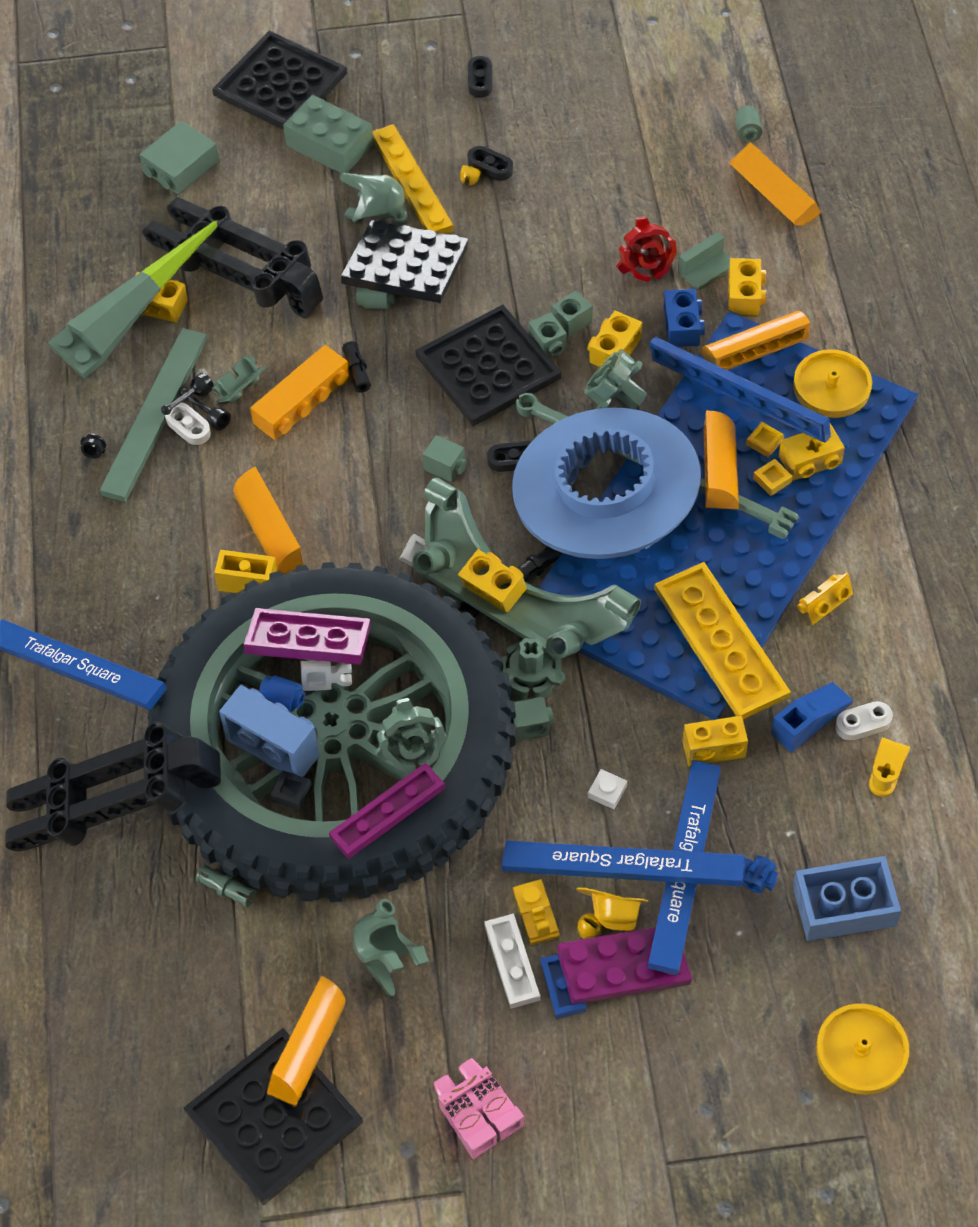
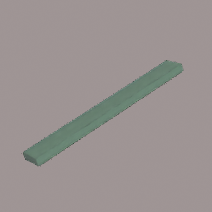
(150, 418)

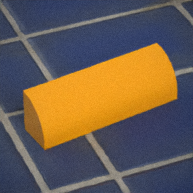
(775, 185)
(758, 341)
(720, 461)
(267, 521)
(307, 1042)

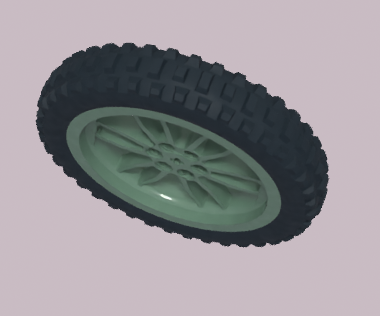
(449, 662)

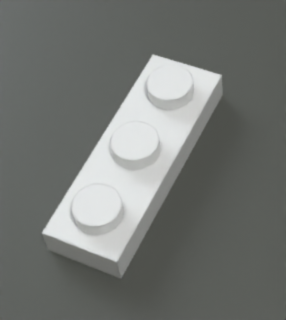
(512, 961)

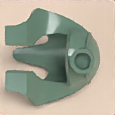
(378, 196)
(380, 945)

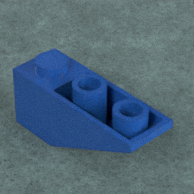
(808, 715)

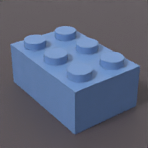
(269, 731)
(846, 898)

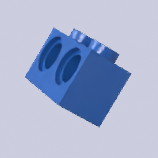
(682, 317)

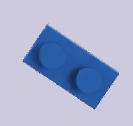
(558, 989)

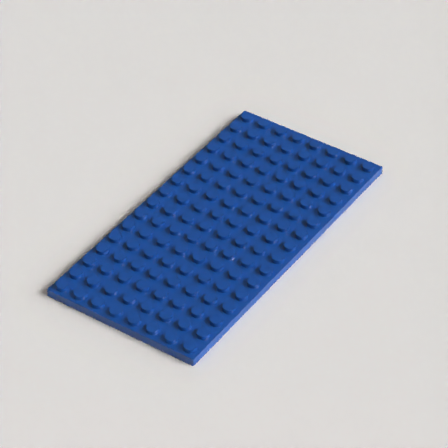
(749, 563)

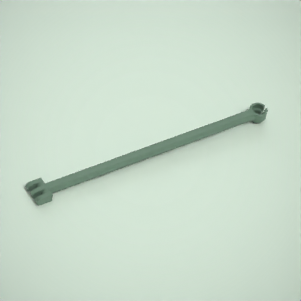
(779, 522)

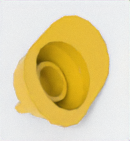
(614, 911)

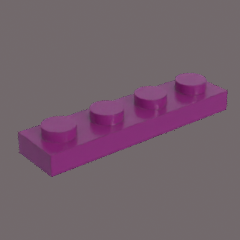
(386, 810)

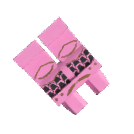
(474, 1102)

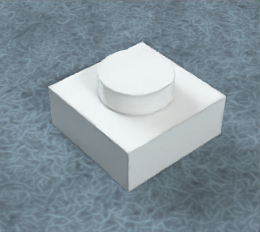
(413, 546)
(607, 789)

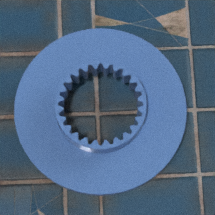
(608, 527)

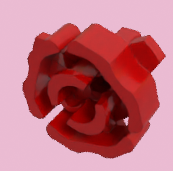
(645, 250)

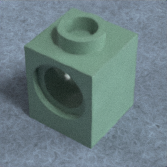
(573, 313)
(548, 334)
(532, 719)

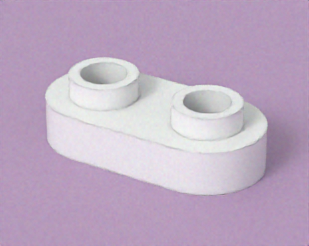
(189, 425)
(866, 721)

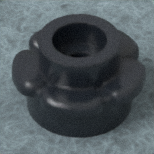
(92, 445)

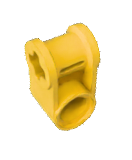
(887, 767)

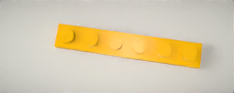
(413, 181)

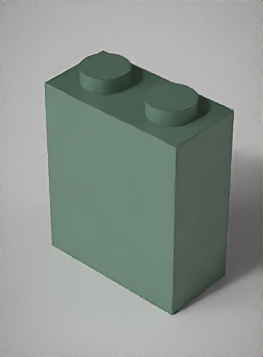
(179, 157)

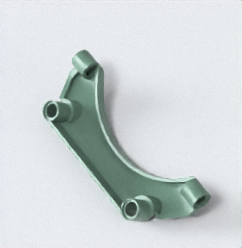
(537, 613)

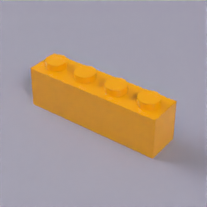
(300, 392)

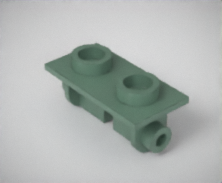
(231, 387)

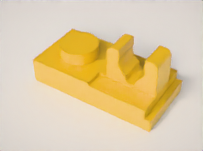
(535, 912)

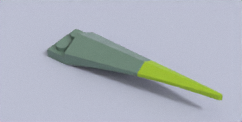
(99, 329)

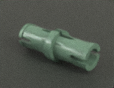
(226, 885)

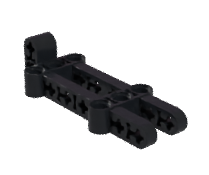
(287, 265)
(166, 763)

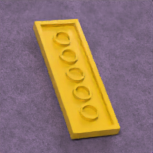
(722, 641)

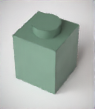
(444, 459)

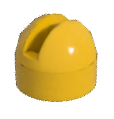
(469, 173)
(587, 931)

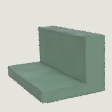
(704, 262)

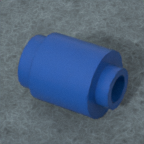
(282, 691)

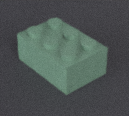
(328, 134)

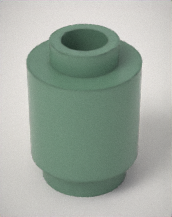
(748, 124)
(374, 299)

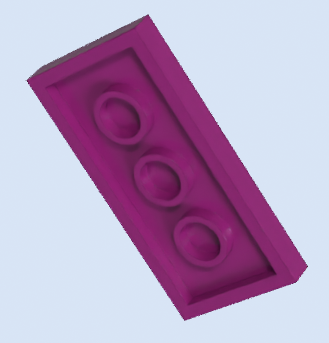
(307, 636)
(615, 967)

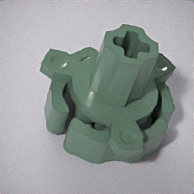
(614, 381)
(531, 668)
(407, 733)

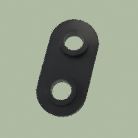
(480, 76)
(490, 163)
(508, 452)

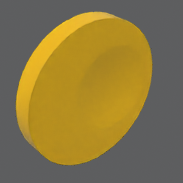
(832, 383)
(862, 1049)

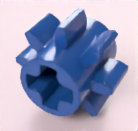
(760, 874)

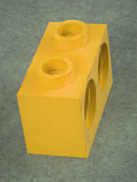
(745, 286)
(168, 302)
(615, 334)
(488, 585)
(715, 740)

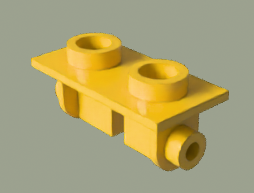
(831, 595)

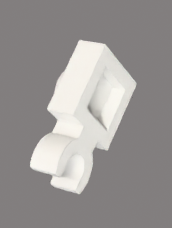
(320, 675)

